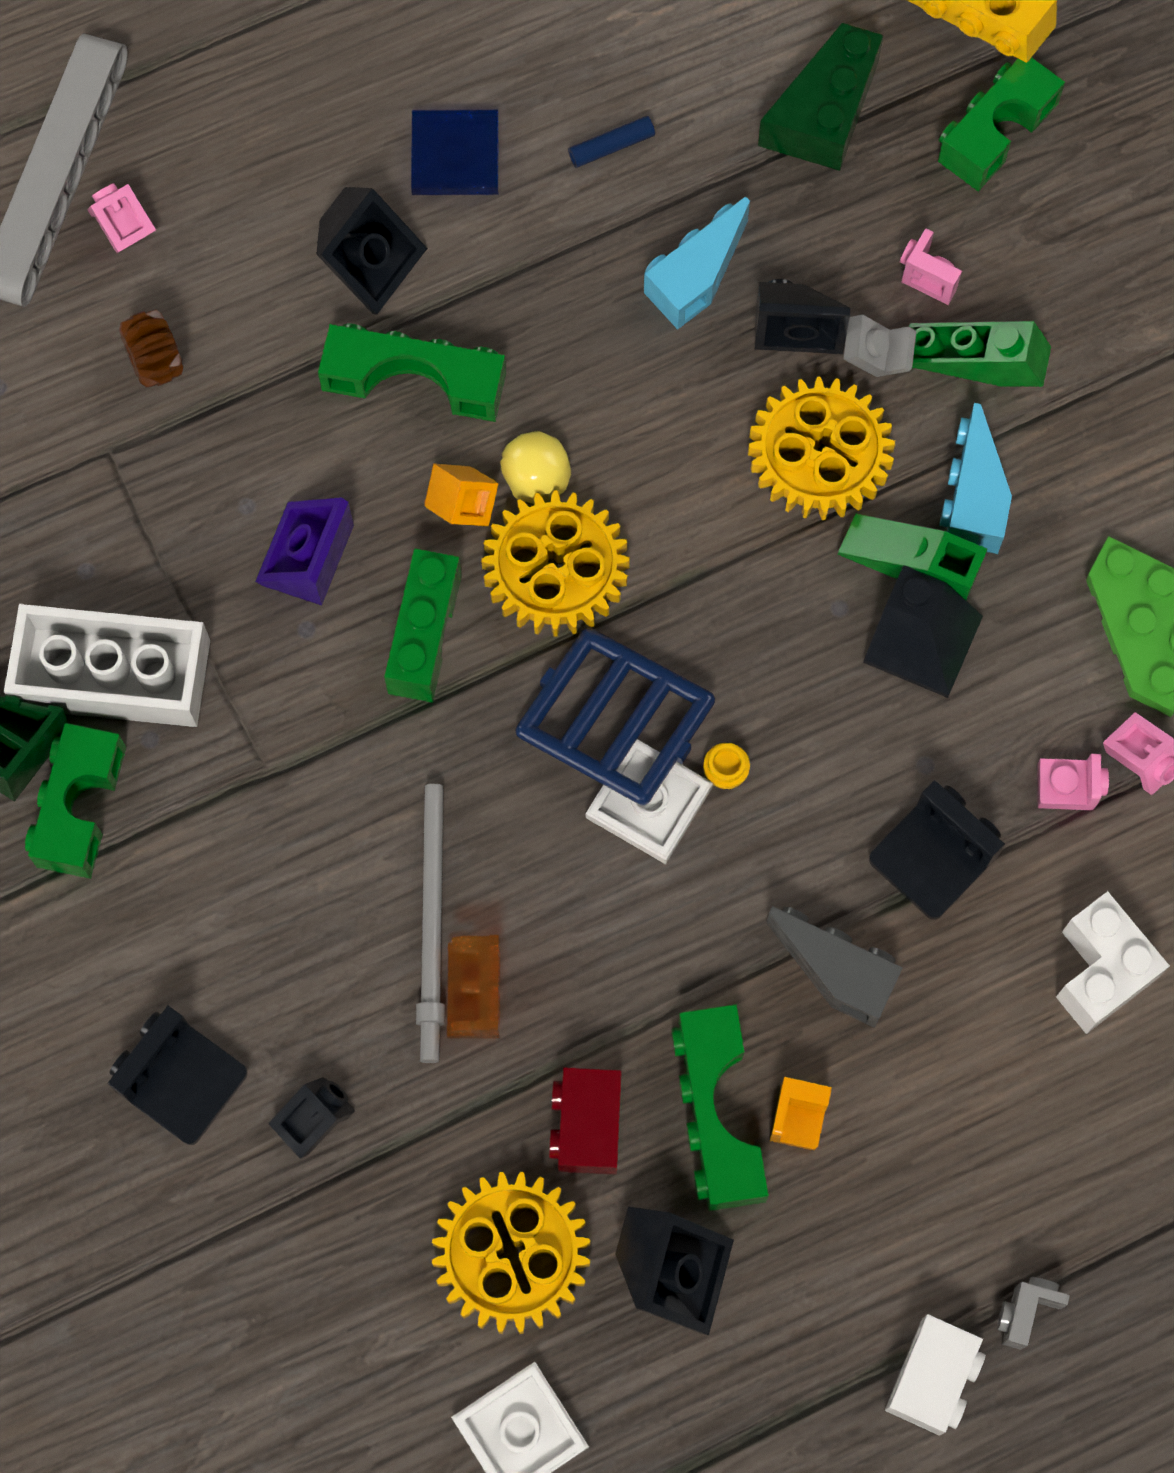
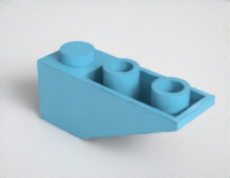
(691, 274)
(981, 489)

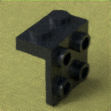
(937, 851)
(177, 1076)

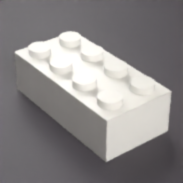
(109, 664)

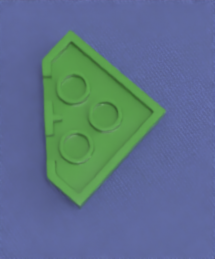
(1138, 619)

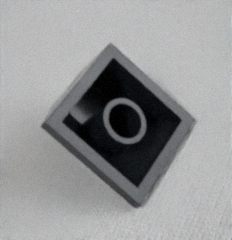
(367, 245)
(799, 319)
(923, 632)
(673, 1266)

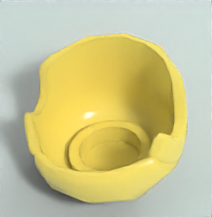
(535, 465)

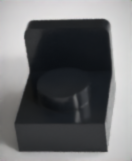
(311, 1115)

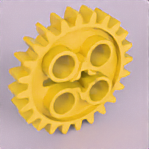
(840, 416)
(577, 594)
(470, 1269)

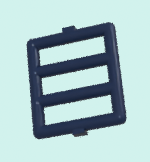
(606, 771)

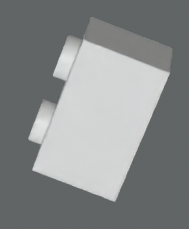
(935, 1376)

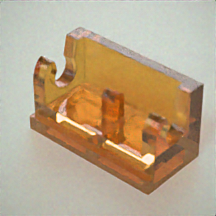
(473, 987)

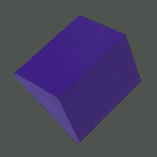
(307, 548)

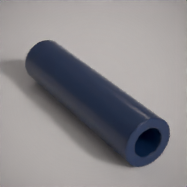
(611, 141)

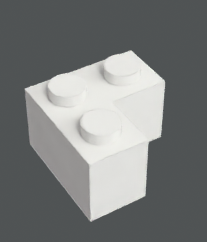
(1118, 960)

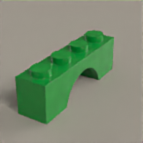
(361, 359)
(730, 1168)

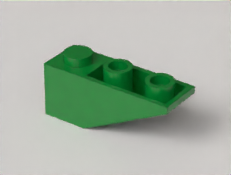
(984, 351)
(891, 544)

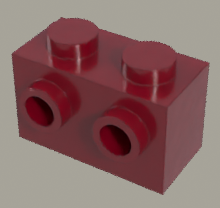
(588, 1121)

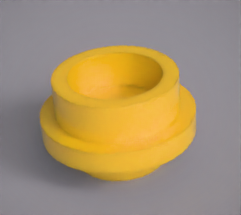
(726, 765)

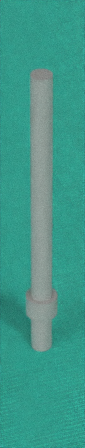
(430, 1012)

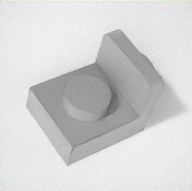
(878, 348)

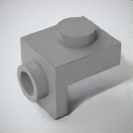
(1018, 1316)

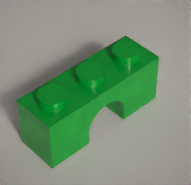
(1020, 95)
(421, 625)
(80, 761)

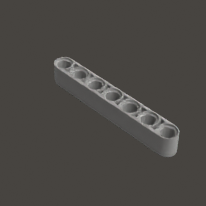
(57, 164)

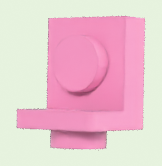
(120, 216)
(928, 273)
(1144, 751)
(1071, 783)

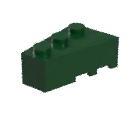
(825, 100)
(25, 741)

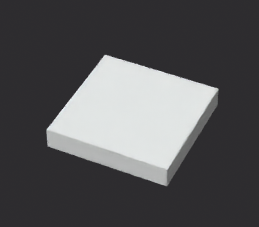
(661, 822)
(520, 1427)

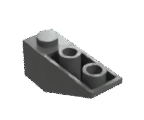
(844, 974)

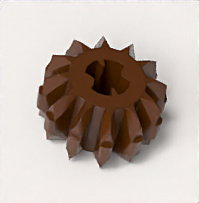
(151, 348)

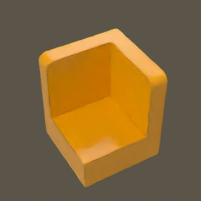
(461, 495)
(800, 1113)

